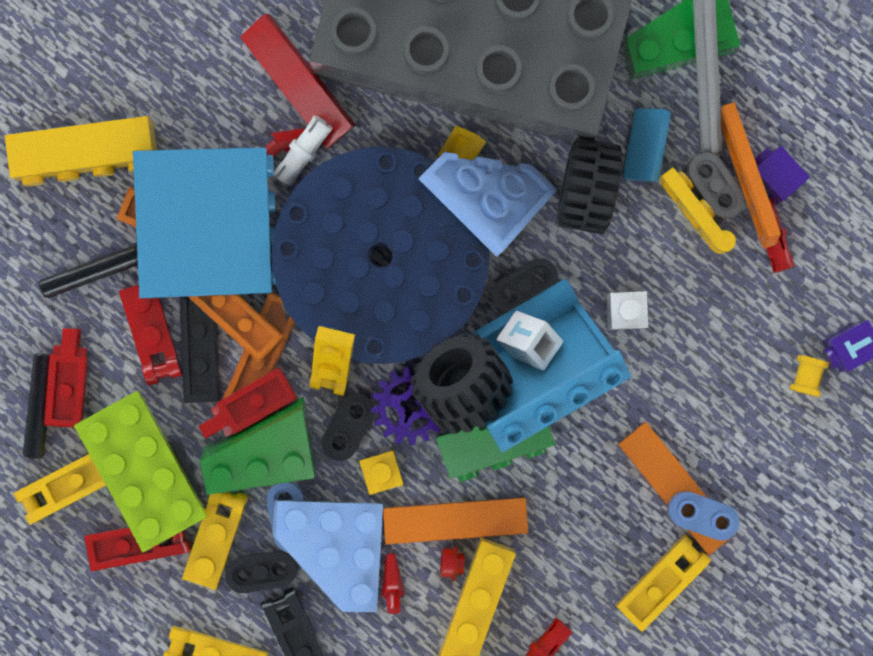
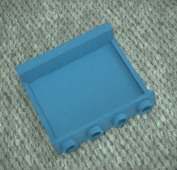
(203, 221)
(575, 376)

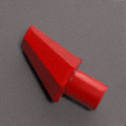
(282, 140)
(392, 585)

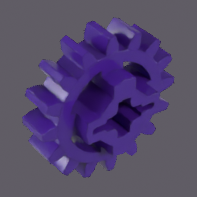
(393, 401)

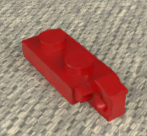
(66, 381)
(249, 405)

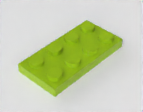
(141, 470)

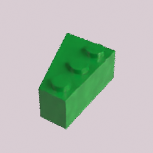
(670, 40)
(476, 450)
(262, 454)

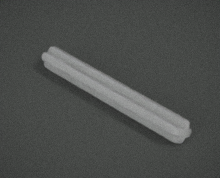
(707, 75)

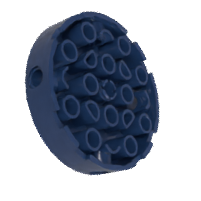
(327, 248)

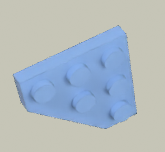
(488, 196)
(335, 547)

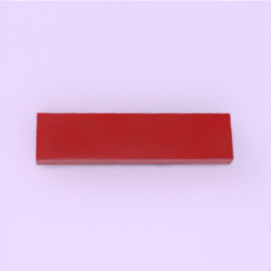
(296, 77)

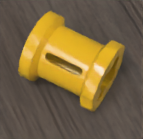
(809, 376)

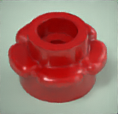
(452, 563)

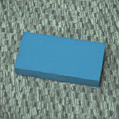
(646, 145)

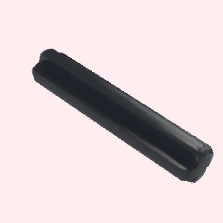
(89, 272)
(35, 430)

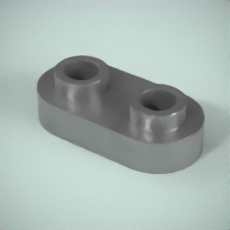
(717, 184)

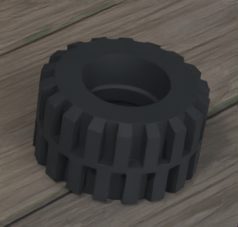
(590, 186)
(462, 383)

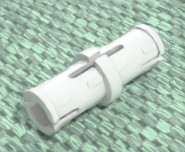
(302, 150)

